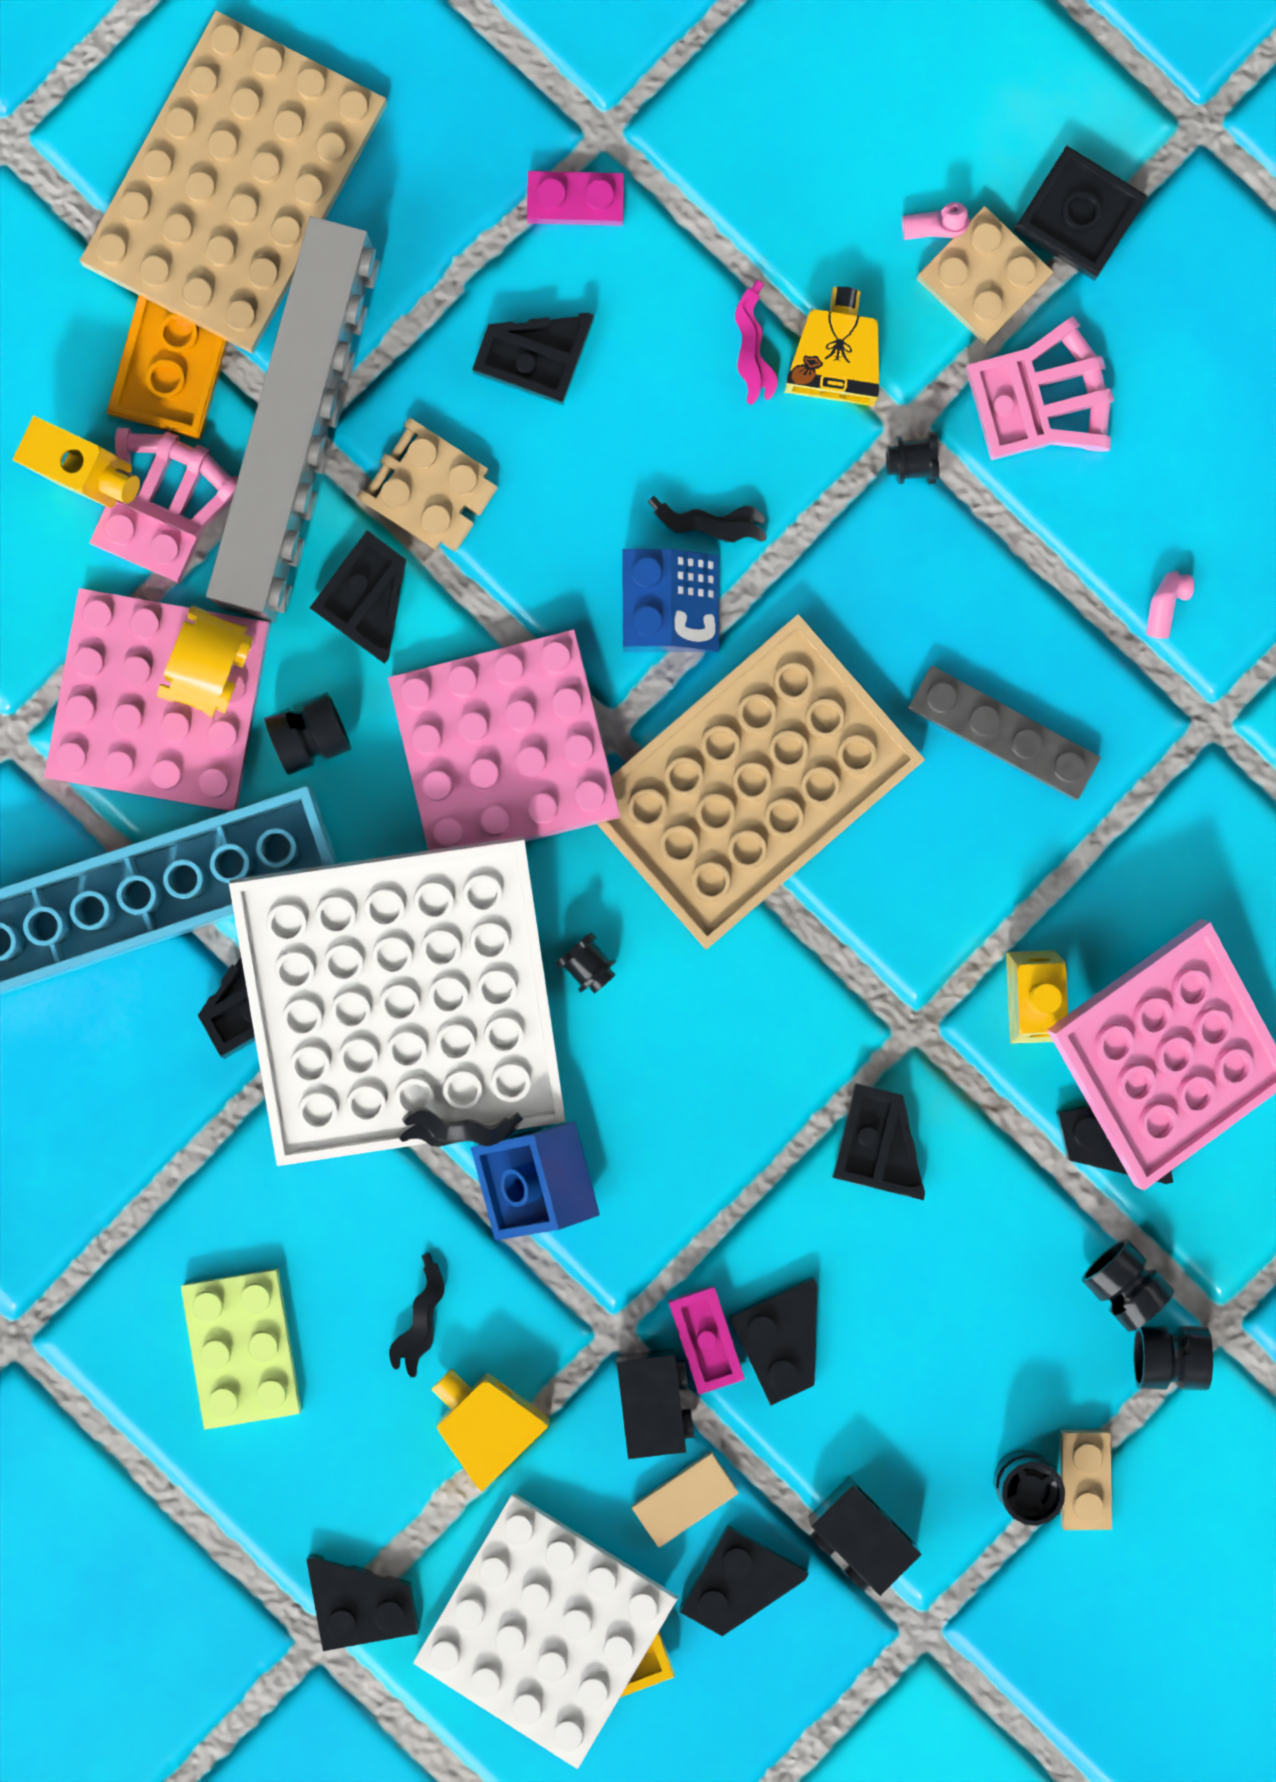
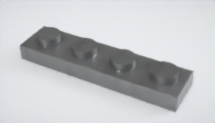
(1004, 733)

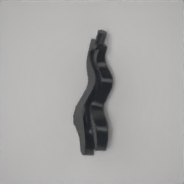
(727, 529)
(427, 1126)
(420, 1336)

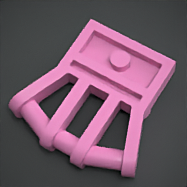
(1012, 403)
(148, 532)

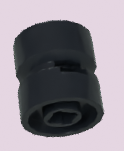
(307, 733)
(1123, 1280)
(1173, 1357)
(1029, 1487)

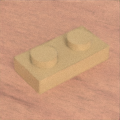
(1086, 1479)

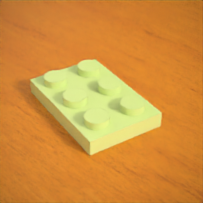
(241, 1348)

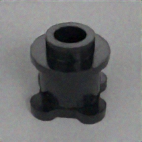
(914, 459)
(588, 965)

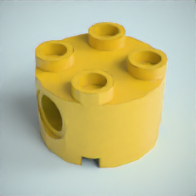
(204, 661)

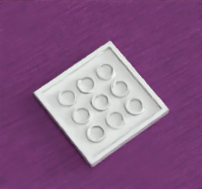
(545, 1630)

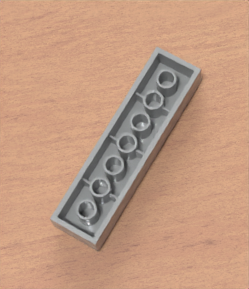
(293, 420)

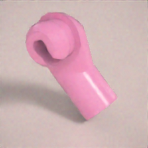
(946, 223)
(1164, 600)

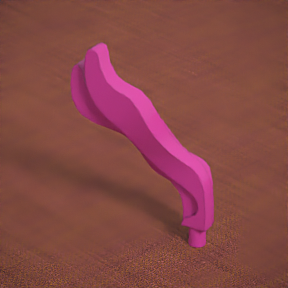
(750, 363)

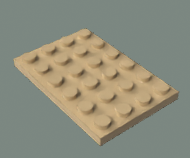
(230, 181)
(755, 781)

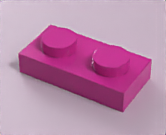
(575, 198)
(706, 1339)

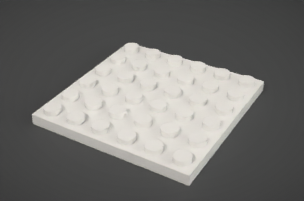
(396, 995)

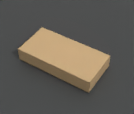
(684, 1499)

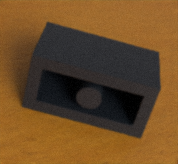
(652, 1403)
(863, 1537)

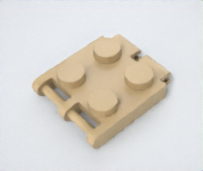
(429, 488)

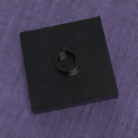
(1080, 213)

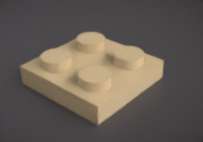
(985, 275)

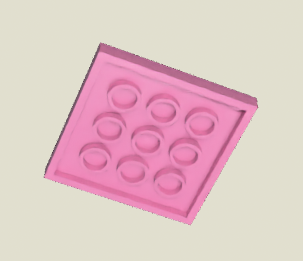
(123, 736)
(505, 744)
(1169, 1054)

